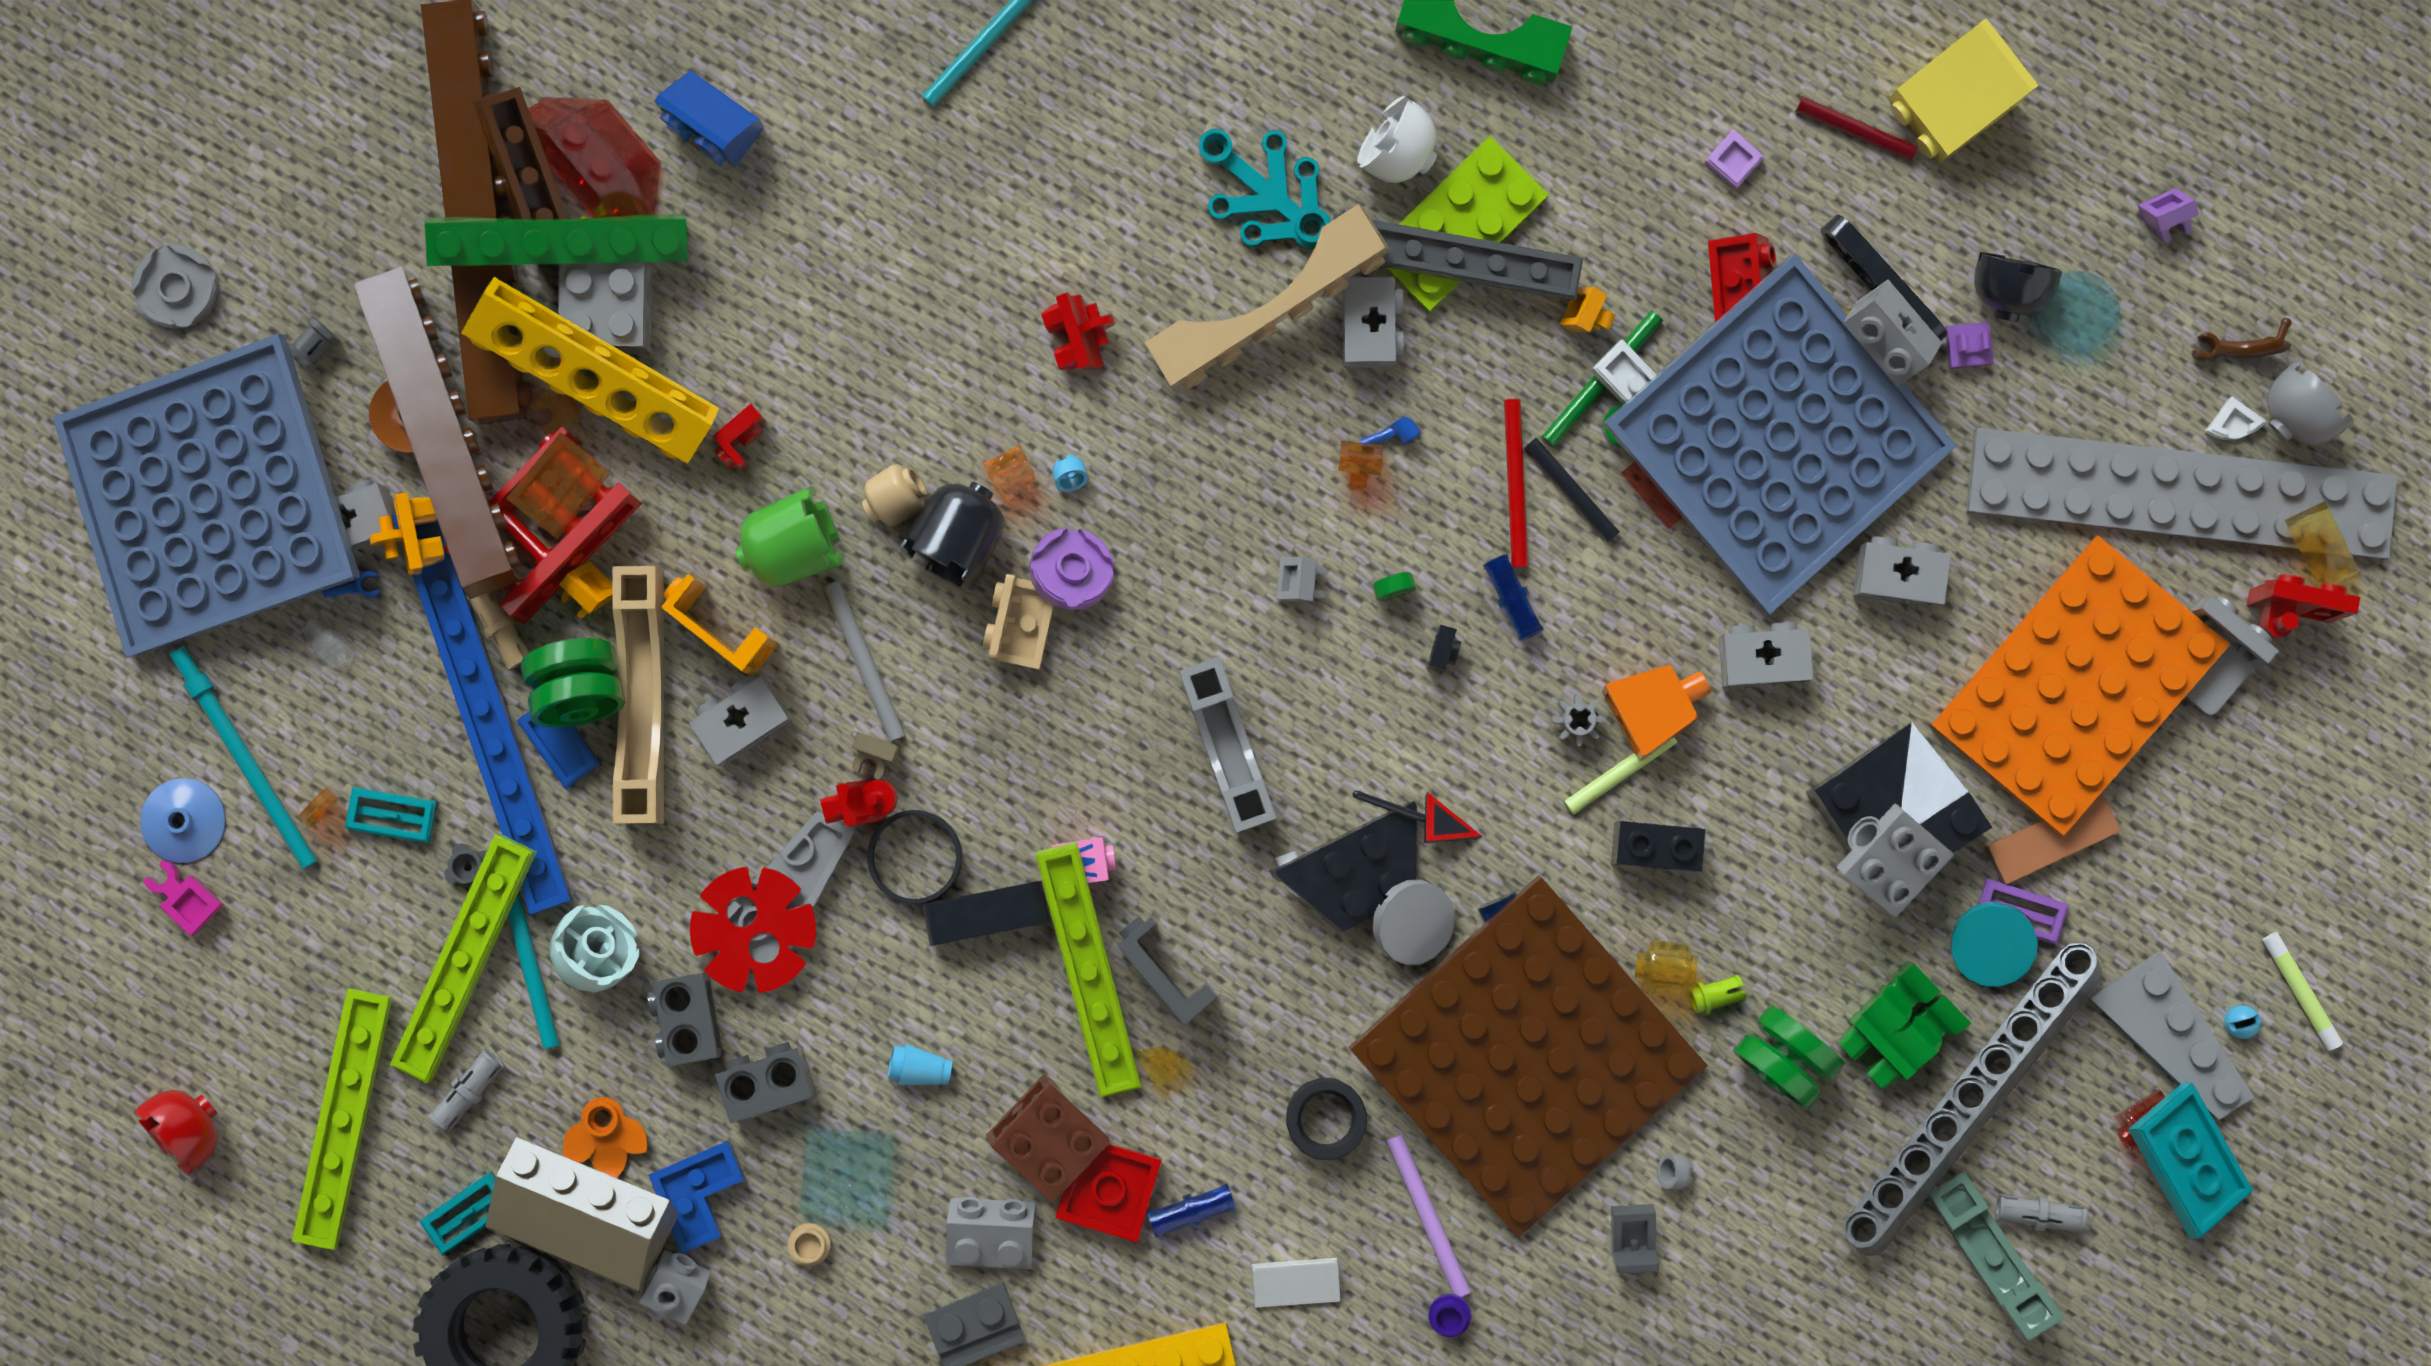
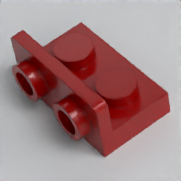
(1738, 267)

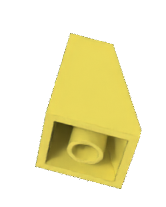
(1962, 92)

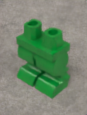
(1897, 1037)

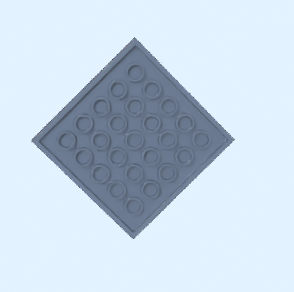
(1779, 435)
(206, 496)

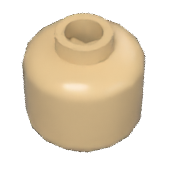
(894, 495)

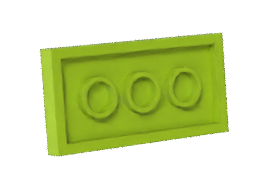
(1478, 200)

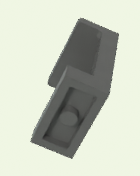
(1182, 1007)

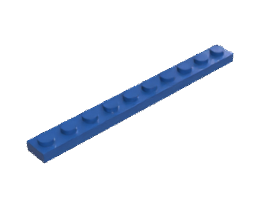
(489, 725)

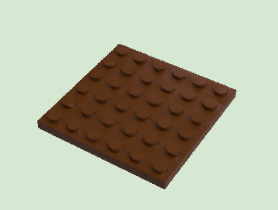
(1528, 1056)

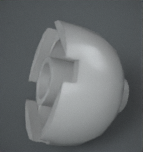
(2305, 408)

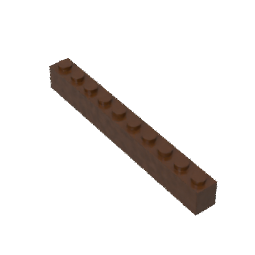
(470, 189)

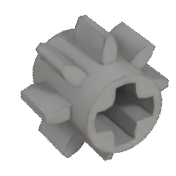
(1590, 720)

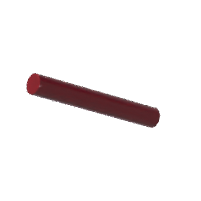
(1856, 128)

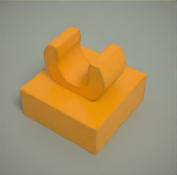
(1587, 312)
(588, 588)

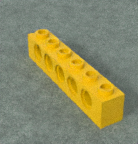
(582, 350)

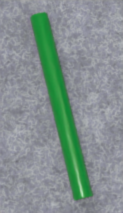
(1594, 386)

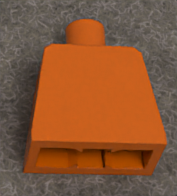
(1654, 706)

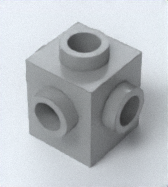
(674, 1286)

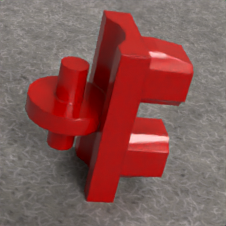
(1084, 331)
(860, 803)

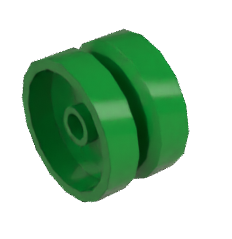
(572, 682)
(1789, 1056)

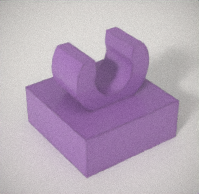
(2167, 211)
(1969, 345)

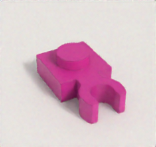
(188, 900)

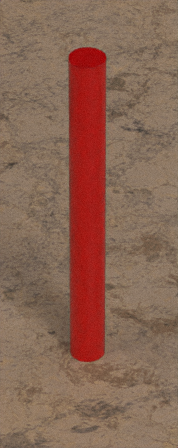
(1516, 484)

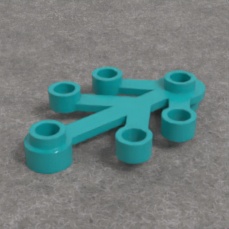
(1270, 194)

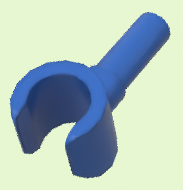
(1403, 428)
(353, 587)

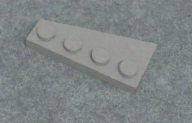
(807, 860)
(2168, 1027)

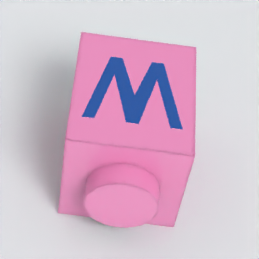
(1096, 859)

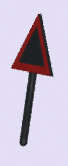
(1438, 820)

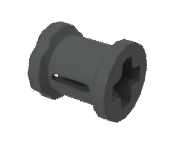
(313, 344)

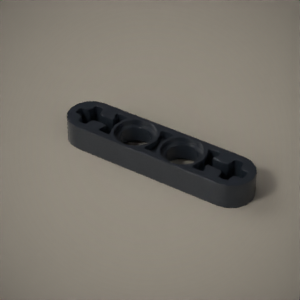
(1873, 268)

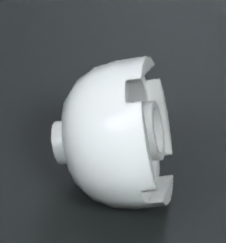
(1401, 143)

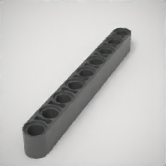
(1975, 1078)

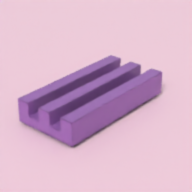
(2056, 923)

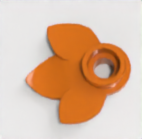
(605, 1145)

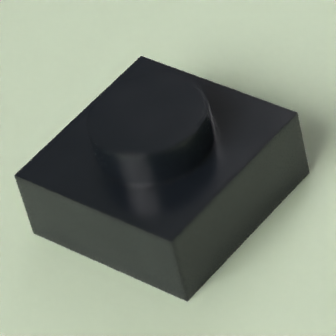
(1444, 649)

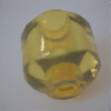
(1666, 968)

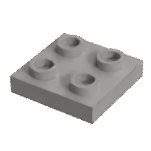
(1892, 858)

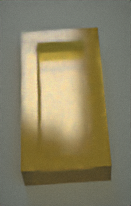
(2323, 546)

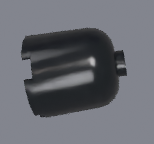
(956, 533)

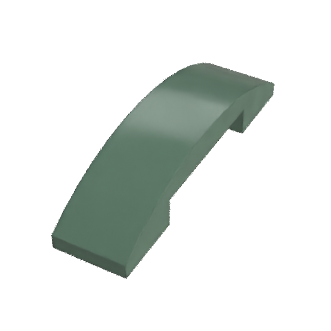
(1994, 1257)

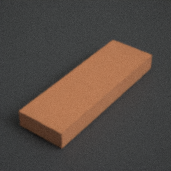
(2041, 846)

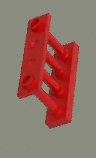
(580, 542)

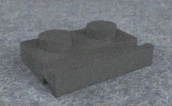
(974, 1326)

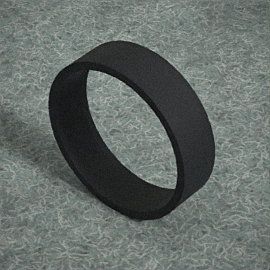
(872, 844)

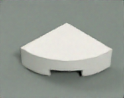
(2234, 421)

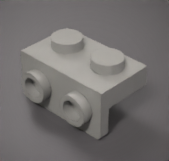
(990, 1233)

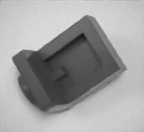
(1634, 1239)

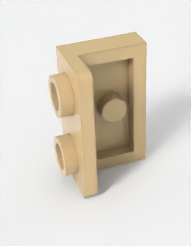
(1020, 624)

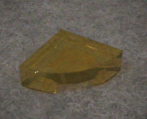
(1163, 1065)

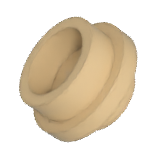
(809, 1244)

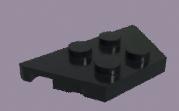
(1355, 870)

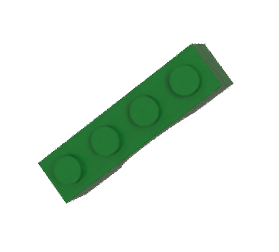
(1530, 49)

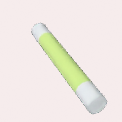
(2302, 991)

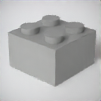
(609, 302)

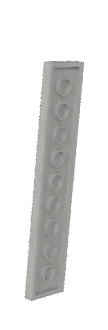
(2173, 491)

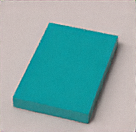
(2190, 1160)

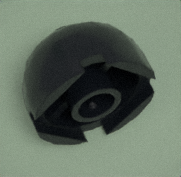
(2014, 285)

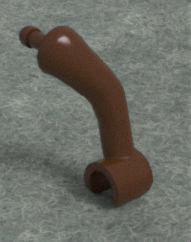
(2245, 349)

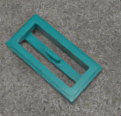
(426, 821)
(436, 1234)

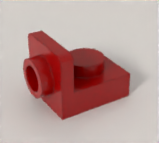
(741, 429)

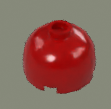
(180, 1127)

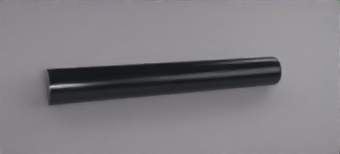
(1571, 489)

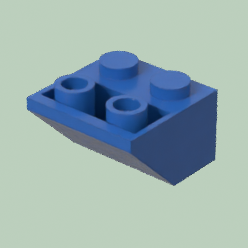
(710, 117)

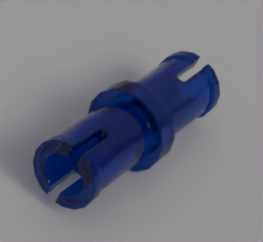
(1513, 597)
(1191, 1210)

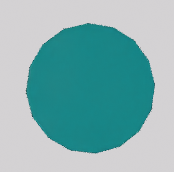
(1993, 944)

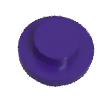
(1450, 1315)

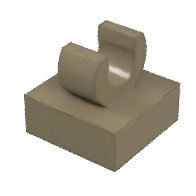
(875, 750)

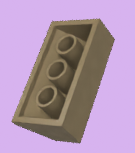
(579, 1214)

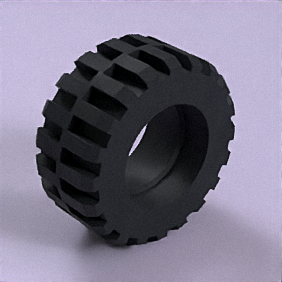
(507, 1268)

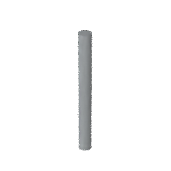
(864, 661)

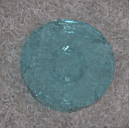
(2080, 314)

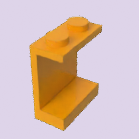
(750, 654)

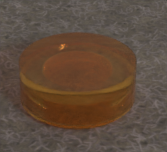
(318, 808)

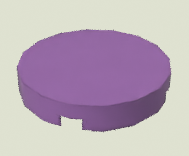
(1071, 569)

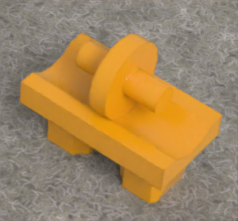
(408, 514)

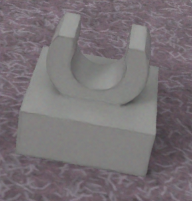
(1297, 579)

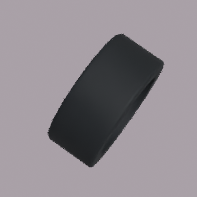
(1355, 1132)

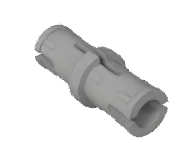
(466, 1090)
(2041, 1213)

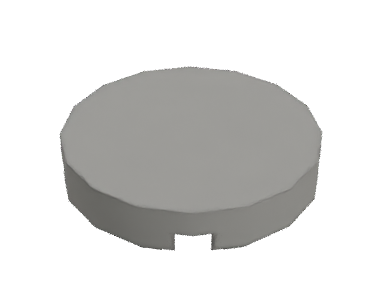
(188, 287)
(1414, 922)

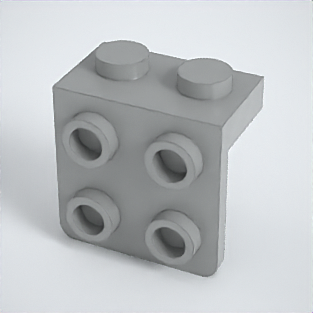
(2248, 649)

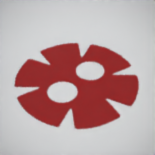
(716, 932)

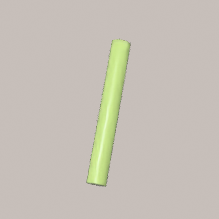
(1611, 779)

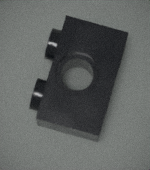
(1658, 846)

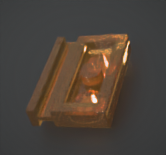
(558, 485)

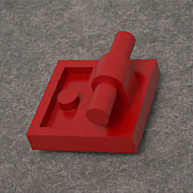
(2289, 598)

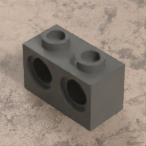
(698, 1017)
(768, 1091)

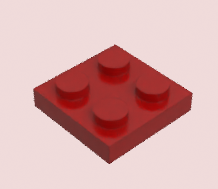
(1112, 1192)

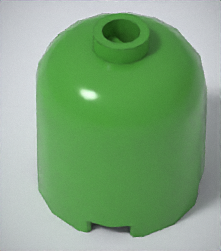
(789, 540)

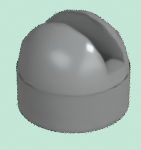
(1674, 1172)

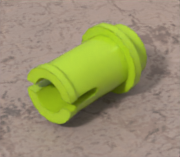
(1715, 994)

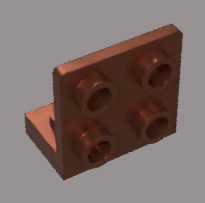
(1047, 1138)

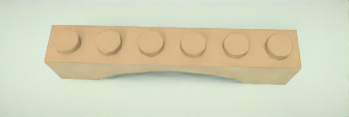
(1341, 251)
(640, 655)

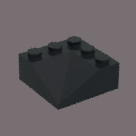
(1901, 772)

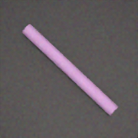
(1428, 1215)

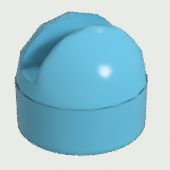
(1077, 473)
(2238, 1014)

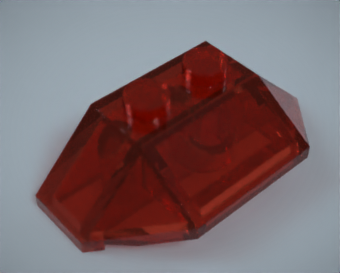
(597, 155)

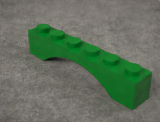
(555, 241)

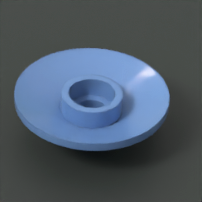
(203, 820)

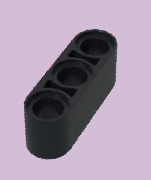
(986, 913)

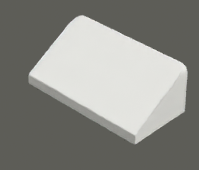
(1296, 1282)

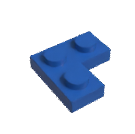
(687, 1188)

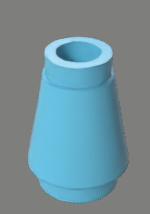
(918, 1067)

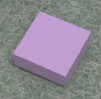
(1734, 159)

